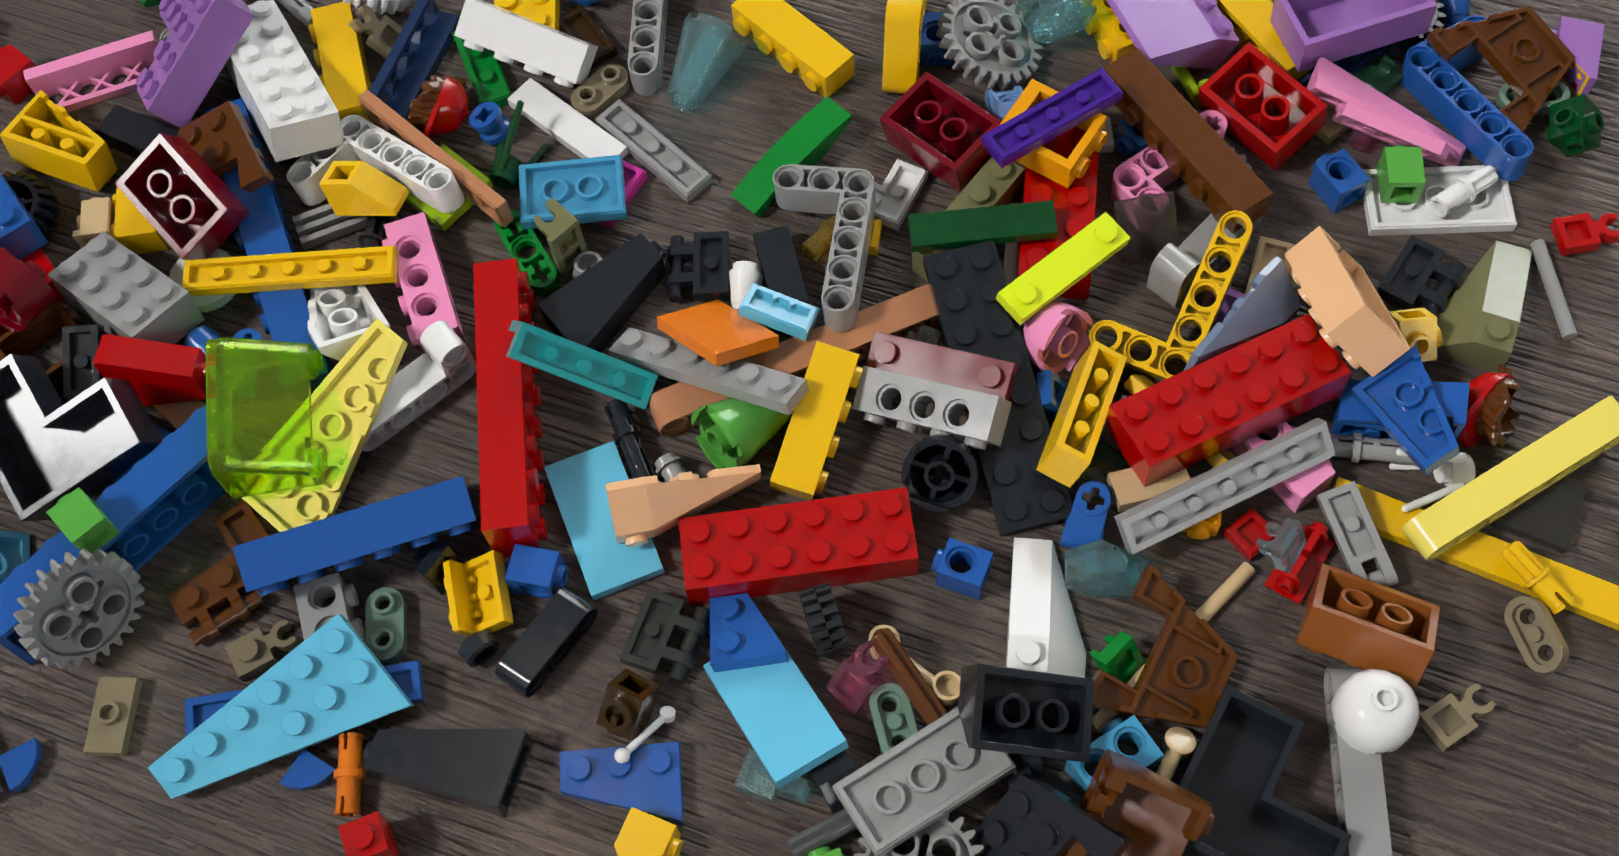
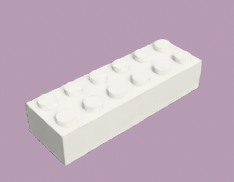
(282, 87)

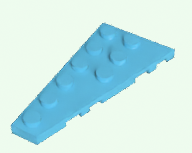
(302, 700)

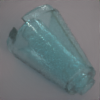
(702, 59)

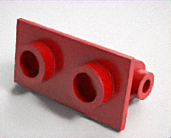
(1298, 580)

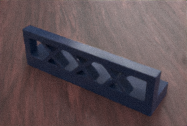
(415, 56)

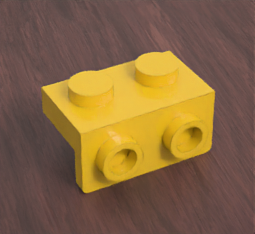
(478, 594)

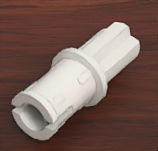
(1463, 190)

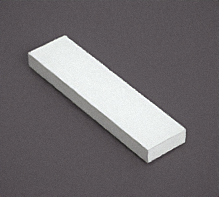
(565, 122)

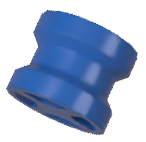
(490, 123)

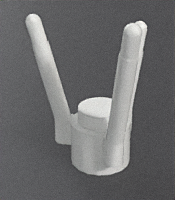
(1452, 474)

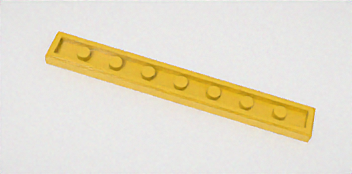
(1482, 556)

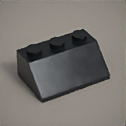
(1026, 712)

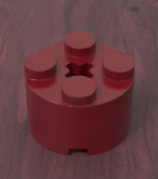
(22, 292)

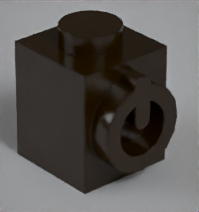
(627, 704)

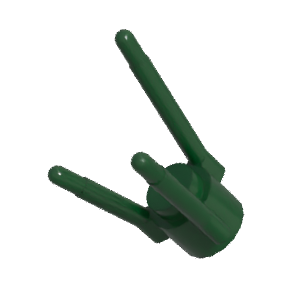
(506, 166)

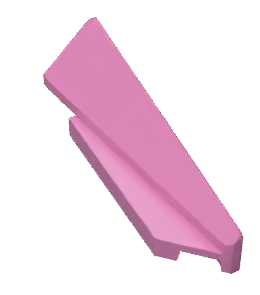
(1379, 116)

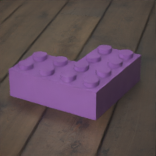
(1346, 26)
(192, 56)

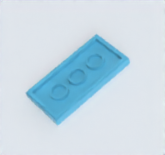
(585, 509)
(780, 718)

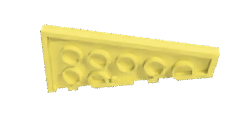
(341, 422)

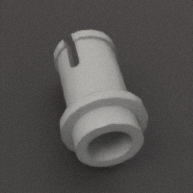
(669, 466)

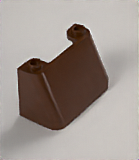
(1145, 807)

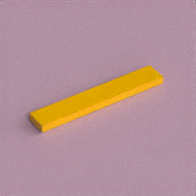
(291, 271)

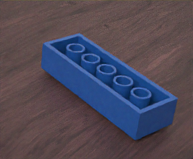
(350, 535)

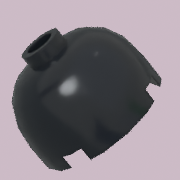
(940, 473)

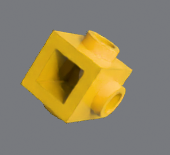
(1419, 329)

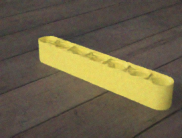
(1515, 480)

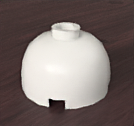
(1375, 711)

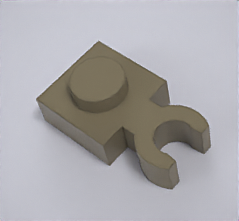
(381, 31)
(256, 650)
(1452, 720)

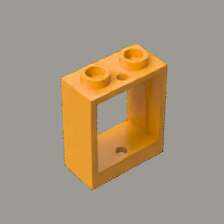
(1048, 162)

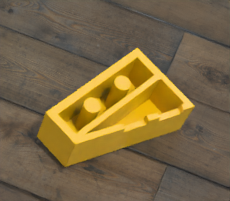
(58, 145)

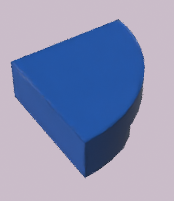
(20, 764)
(307, 773)

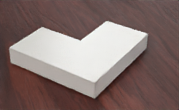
(898, 193)

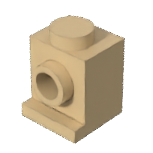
(95, 217)

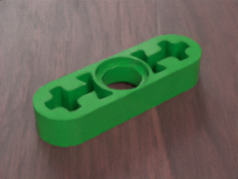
(539, 259)

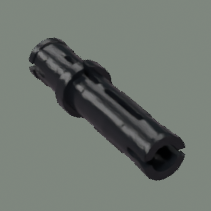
(628, 437)

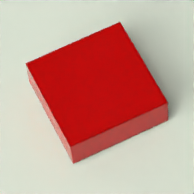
(1245, 533)

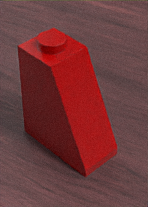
(156, 369)

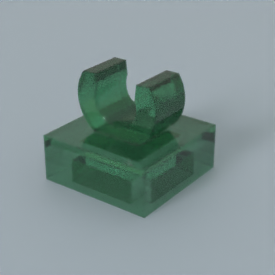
(1380, 74)

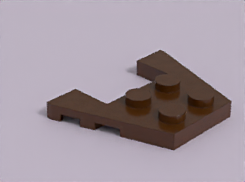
(1519, 50)
(226, 143)
(1182, 670)

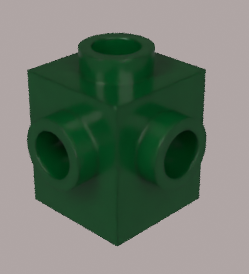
(1575, 125)

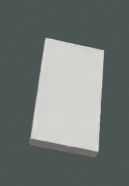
(1487, 213)

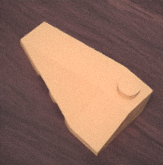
(648, 508)

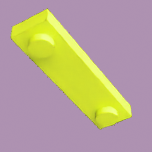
(1062, 268)

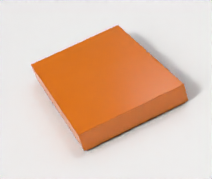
(717, 332)

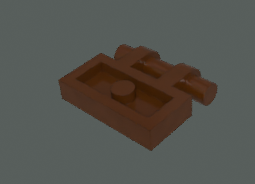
(208, 593)

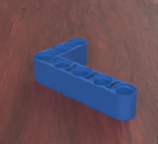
(1464, 108)

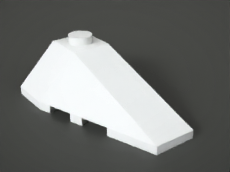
(340, 317)
(1041, 616)

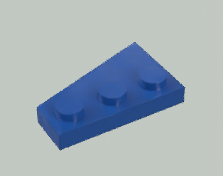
(1409, 411)

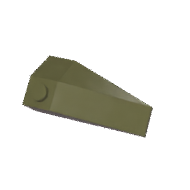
(1486, 309)

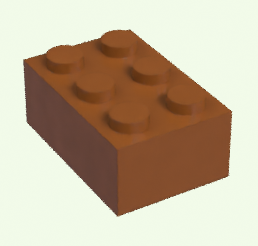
(1369, 624)

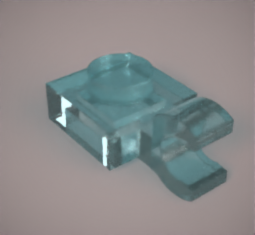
(756, 782)

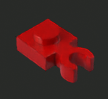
(1582, 234)

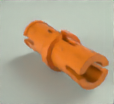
(349, 774)

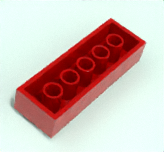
(1072, 207)
(1226, 400)
(798, 546)

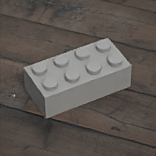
(125, 293)

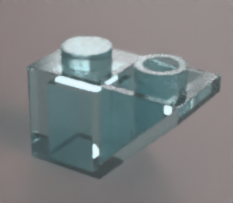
(1103, 570)

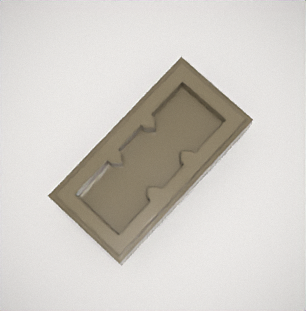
(112, 716)

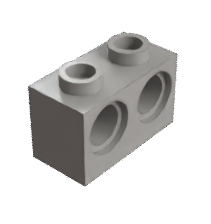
(313, 594)

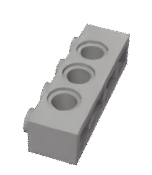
(986, 411)

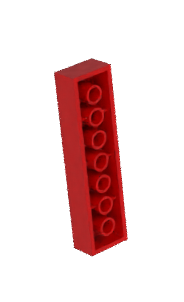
(507, 412)

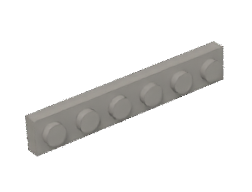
(736, 379)
(1225, 485)

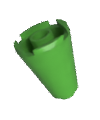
(735, 430)

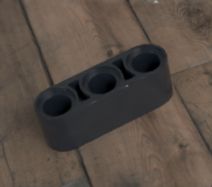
(129, 131)
(780, 263)
(546, 642)

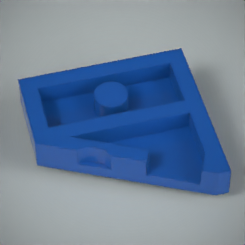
(741, 635)

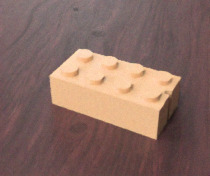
(1345, 303)

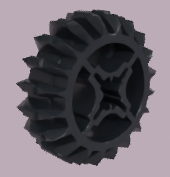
(41, 203)

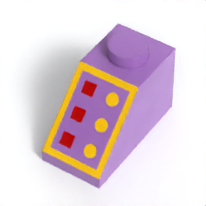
(1585, 43)

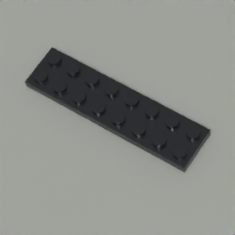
(973, 321)

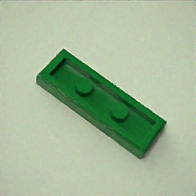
(484, 74)

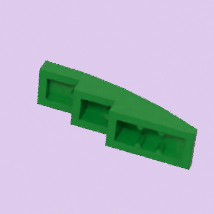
(800, 145)

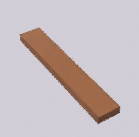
(472, 186)

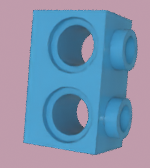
(1131, 730)

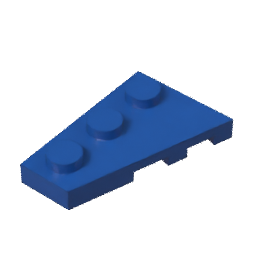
(646, 782)

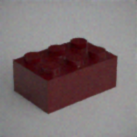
(939, 130)
(182, 197)

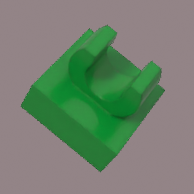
(1119, 657)

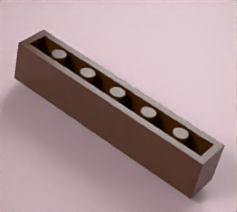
(1186, 141)

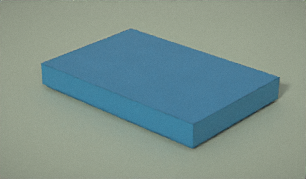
(585, 187)

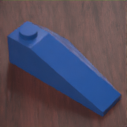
(17, 228)

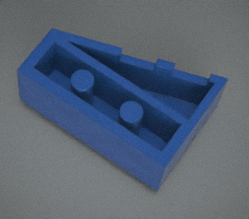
(1352, 417)

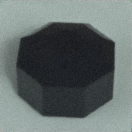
(478, 648)

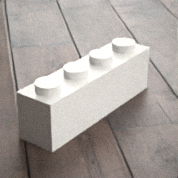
(526, 41)

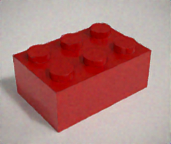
(1263, 106)

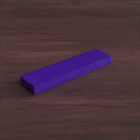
(1051, 117)

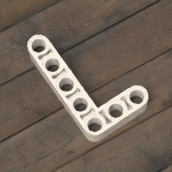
(390, 155)

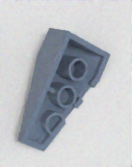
(1263, 309)

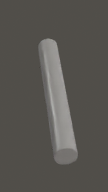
(1553, 290)

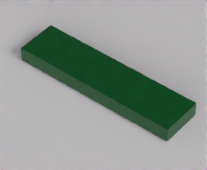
(982, 224)

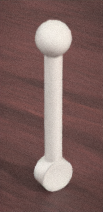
(667, 715)

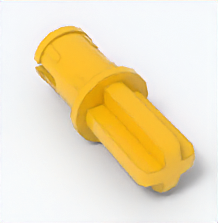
(1536, 577)

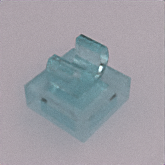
(1286, 545)

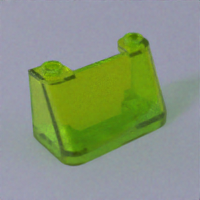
(261, 415)

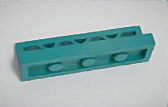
(580, 364)

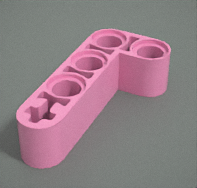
(1148, 180)

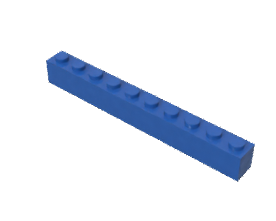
(268, 233)

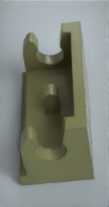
(562, 236)

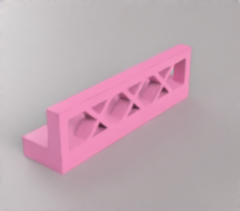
(94, 67)

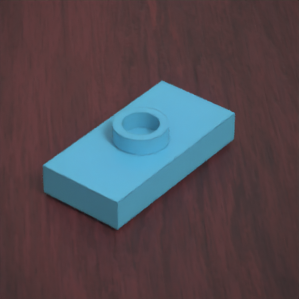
(778, 311)

